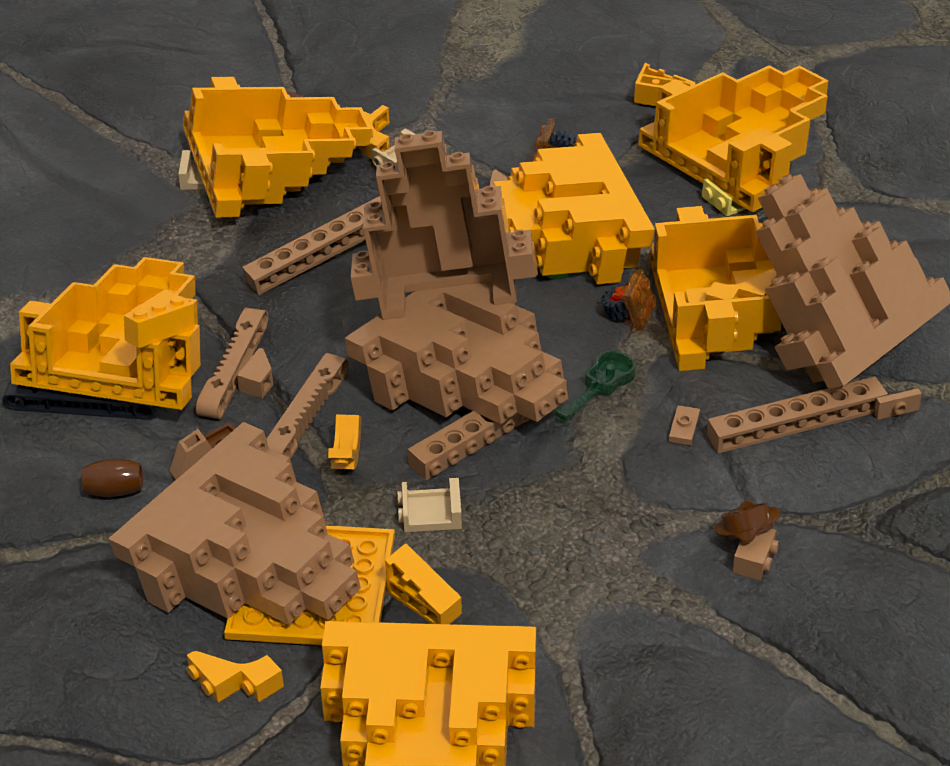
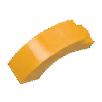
(378, 121)
(347, 442)

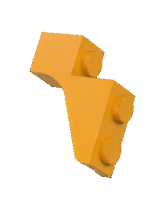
(751, 288)
(224, 677)

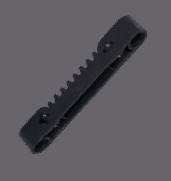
(52, 401)

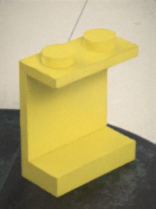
(720, 199)

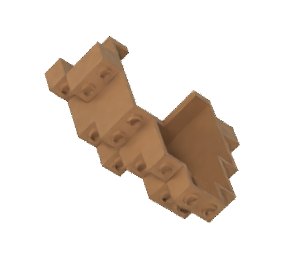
(436, 229)
(839, 284)
(459, 353)
(237, 536)

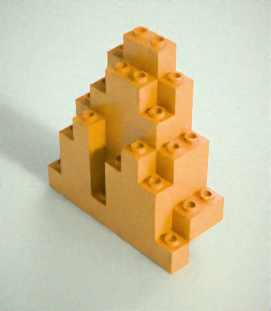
(737, 129)
(264, 143)
(578, 210)
(687, 262)
(82, 345)
(427, 691)

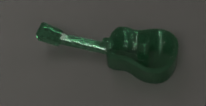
(608, 373)

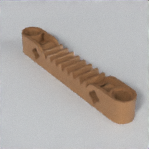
(320, 384)
(222, 386)

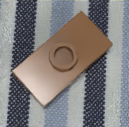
(897, 404)
(684, 425)

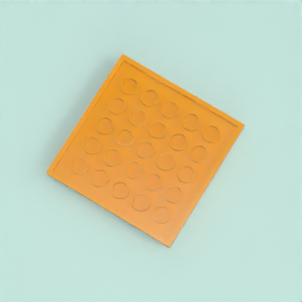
(369, 552)

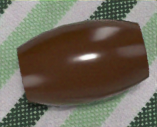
(112, 478)

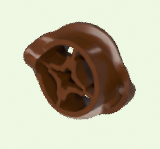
(747, 521)

